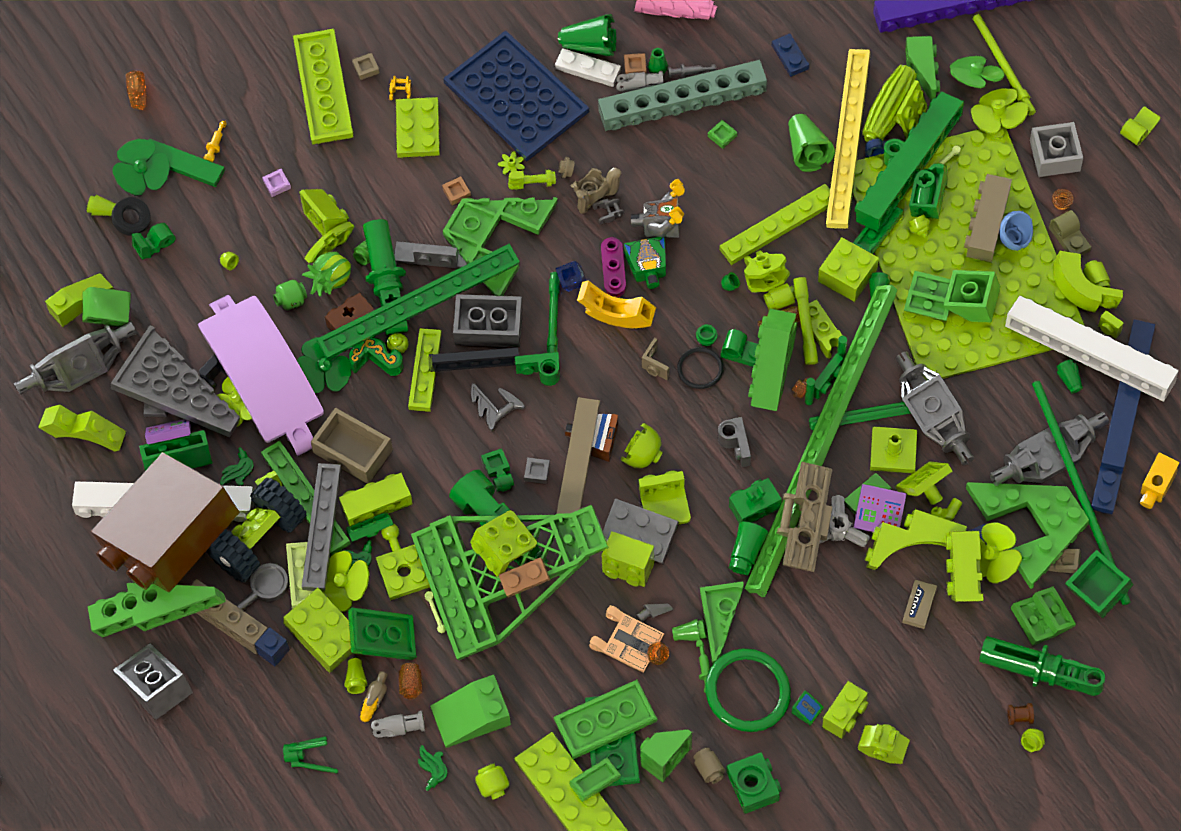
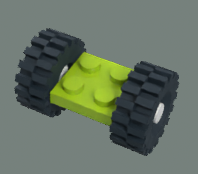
(274, 506)

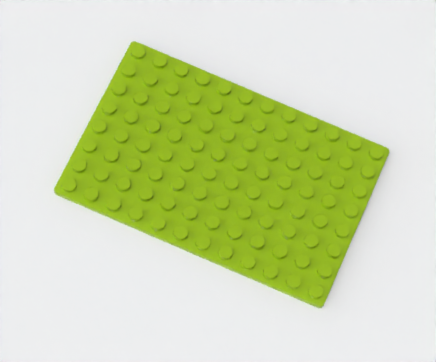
(958, 344)

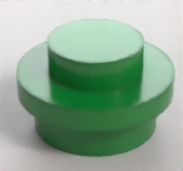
(706, 335)

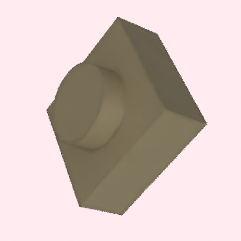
(365, 66)

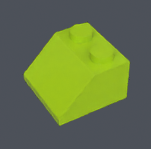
(322, 210)

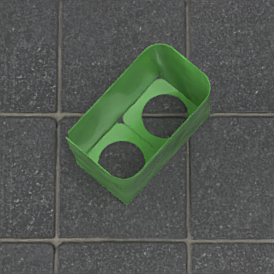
(106, 306)

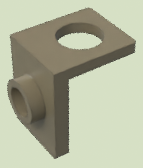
(652, 366)

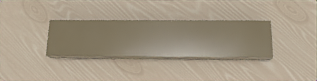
(578, 455)

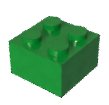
(1099, 584)

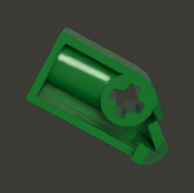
(929, 191)

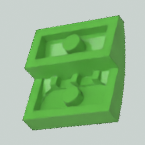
(928, 296)
(1043, 616)

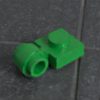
(497, 465)

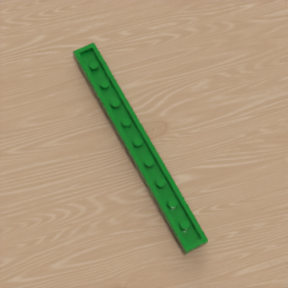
(418, 301)

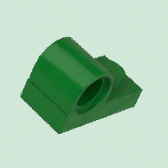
(738, 348)
(540, 363)

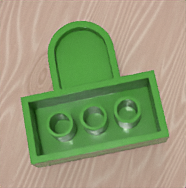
(772, 358)

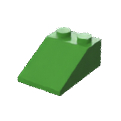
(471, 712)

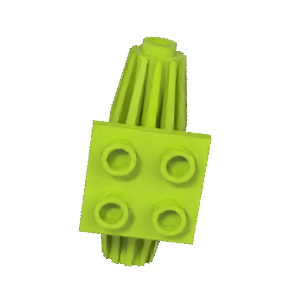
(898, 101)

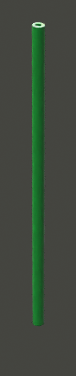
(1074, 476)

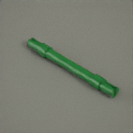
(554, 290)

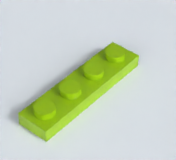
(424, 380)

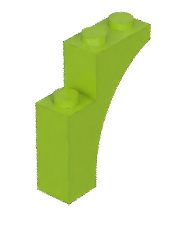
(921, 529)

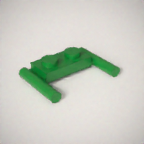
(823, 383)

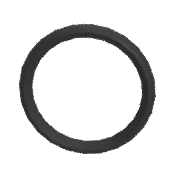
(700, 349)

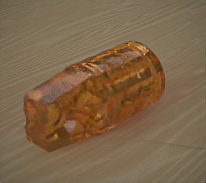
(136, 89)

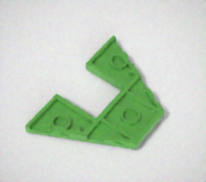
(476, 220)
(1052, 508)

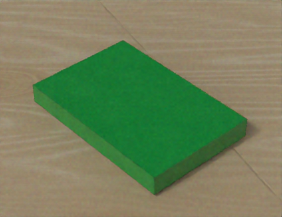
(382, 633)

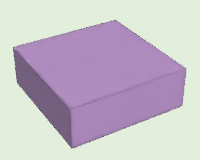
(276, 182)

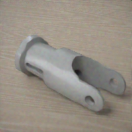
(638, 80)
(398, 725)

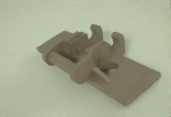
(813, 519)

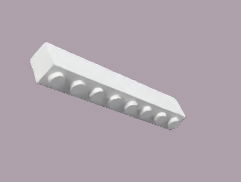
(1091, 348)
(100, 497)

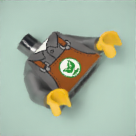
(662, 216)

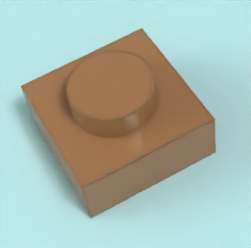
(635, 63)
(456, 190)

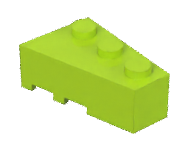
(964, 566)

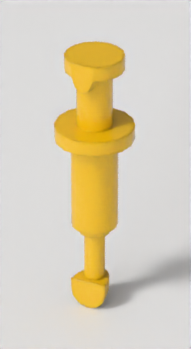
(213, 146)

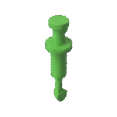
(704, 662)

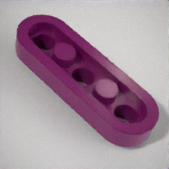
(613, 274)

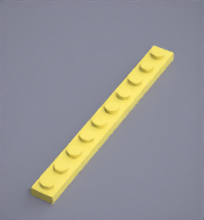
(848, 139)

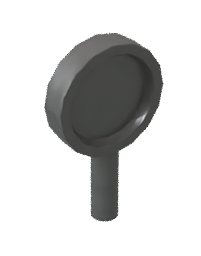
(267, 584)

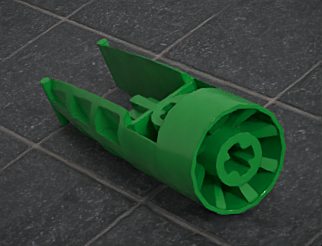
(475, 494)

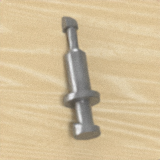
(688, 70)

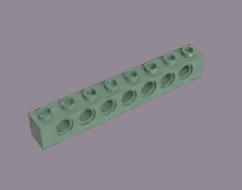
(690, 88)

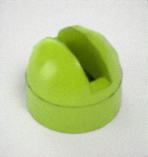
(229, 260)

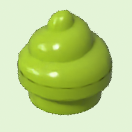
(920, 226)
(397, 341)
(1032, 740)

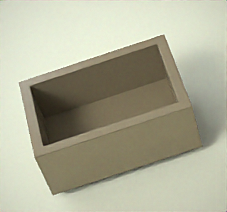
(352, 445)

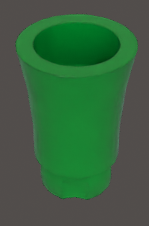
(746, 547)

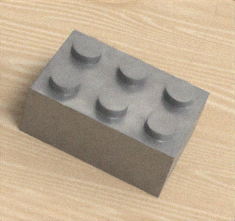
(488, 320)

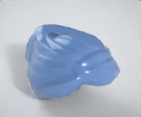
(1016, 230)

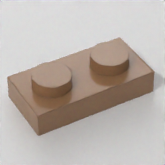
(524, 577)

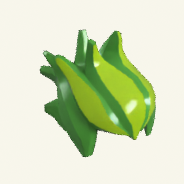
(328, 272)

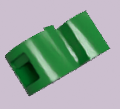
(158, 237)

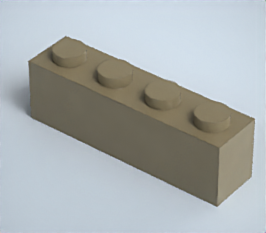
(988, 219)

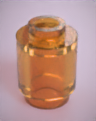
(410, 680)

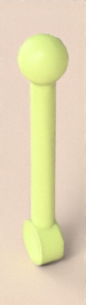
(955, 151)
(429, 597)

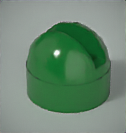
(730, 282)

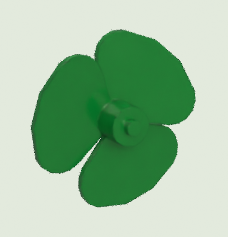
(134, 167)
(316, 366)

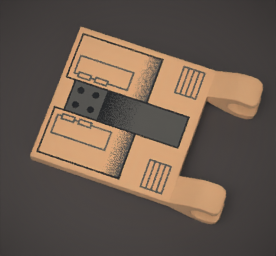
(629, 640)

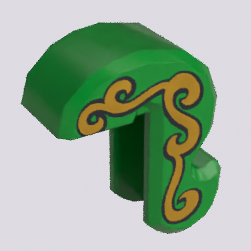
(376, 351)

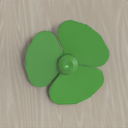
(972, 69)

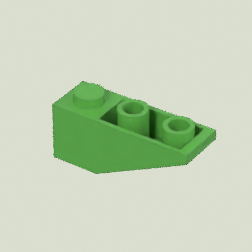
(920, 57)

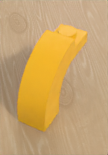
(615, 311)

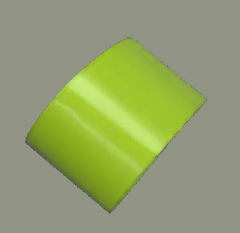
(1140, 127)

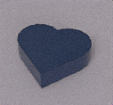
(874, 147)

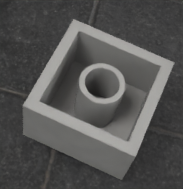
(1056, 149)

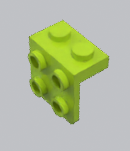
(665, 495)
(502, 541)

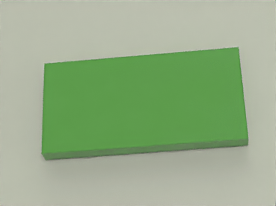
(605, 719)

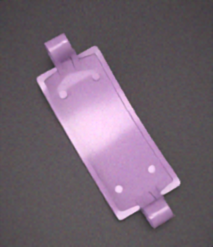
(262, 370)

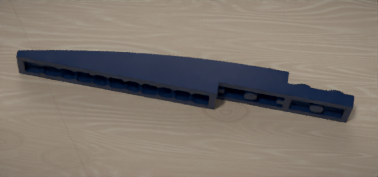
(1120, 428)

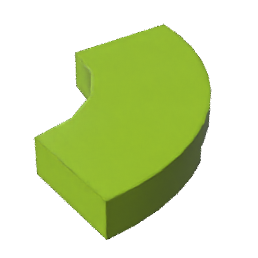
(329, 241)

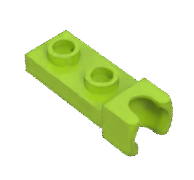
(823, 328)

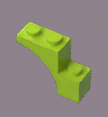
(88, 426)

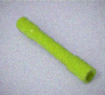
(809, 345)

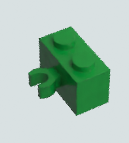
(755, 501)

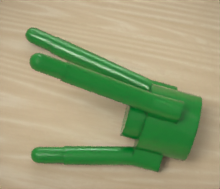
(295, 751)

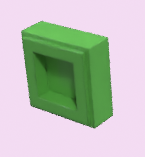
(722, 134)

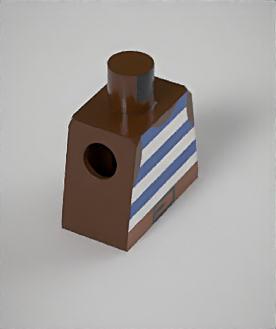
(604, 435)

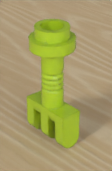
(517, 179)

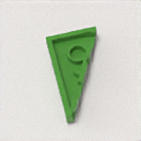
(719, 609)

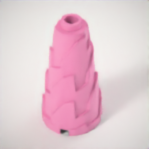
(678, 8)

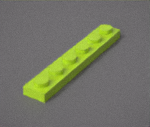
(776, 225)

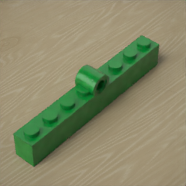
(907, 159)

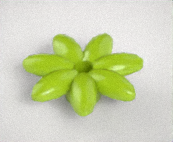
(511, 163)

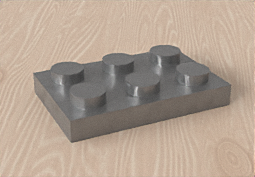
(642, 526)

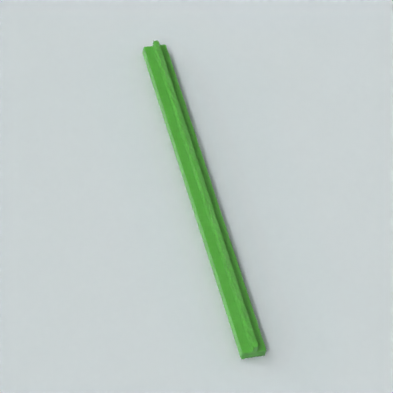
(825, 430)

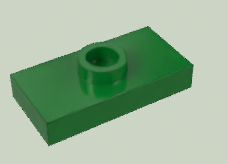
(370, 526)

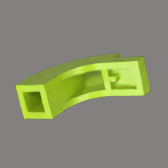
(1079, 289)

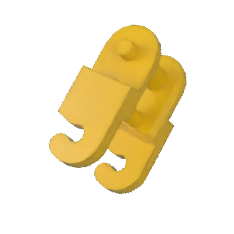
(393, 88)

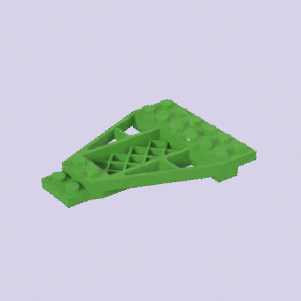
(459, 592)

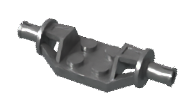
(77, 361)
(934, 408)
(1042, 454)

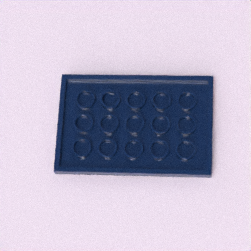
(516, 95)

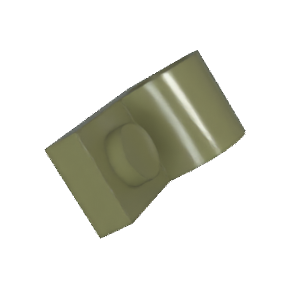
(1067, 232)

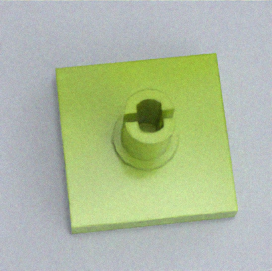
(893, 450)
(924, 481)

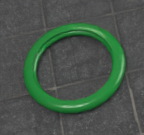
(742, 725)

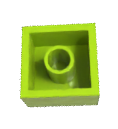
(848, 269)
(628, 559)

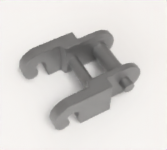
(607, 204)

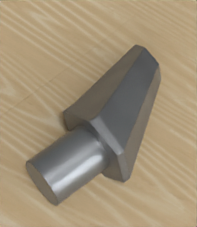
(653, 610)

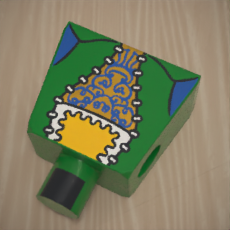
(647, 260)

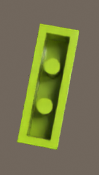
(375, 499)

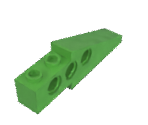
(147, 613)

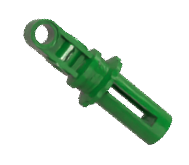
(384, 273)
(1042, 666)

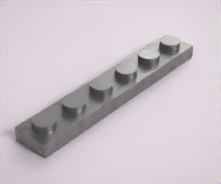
(321, 527)

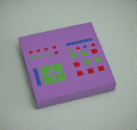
(167, 431)
(878, 506)

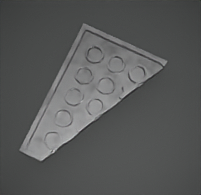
(163, 380)

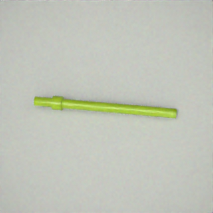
(1023, 95)

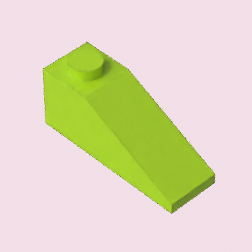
(68, 301)

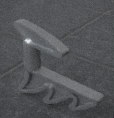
(493, 414)

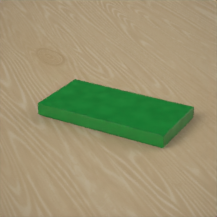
(622, 755)

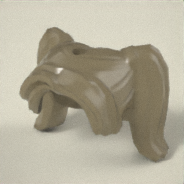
(595, 187)

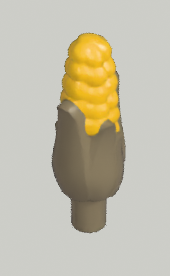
(373, 697)

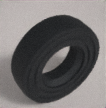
(134, 204)

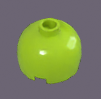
(643, 448)

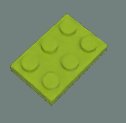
(417, 127)

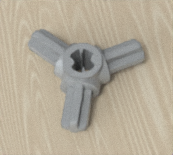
(839, 518)

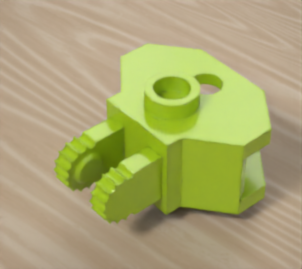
(764, 270)
(883, 743)

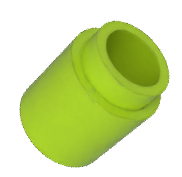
(1096, 274)
(780, 297)

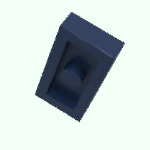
(790, 55)

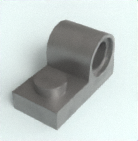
(737, 441)

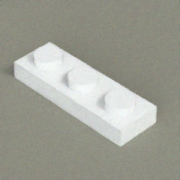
(587, 67)

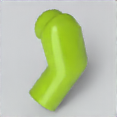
(949, 512)

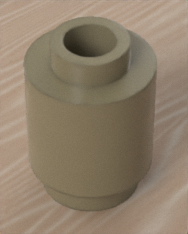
(709, 766)

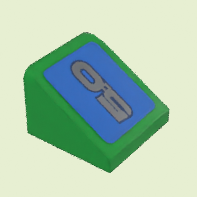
(807, 708)

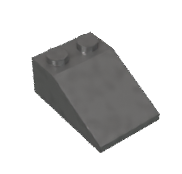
(153, 681)

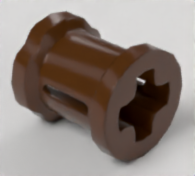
(1020, 714)

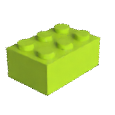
(321, 629)

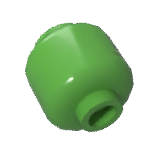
(290, 295)

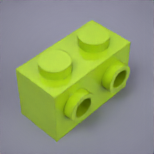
(845, 709)

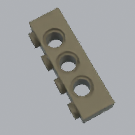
(234, 622)

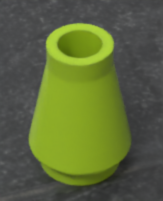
(100, 206)
(355, 677)

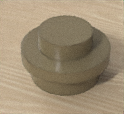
(566, 167)

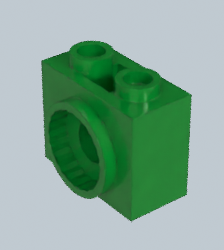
(757, 770)

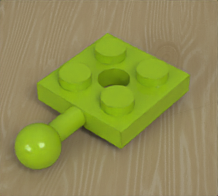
(391, 563)

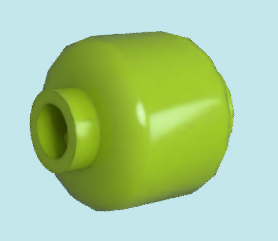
(492, 781)

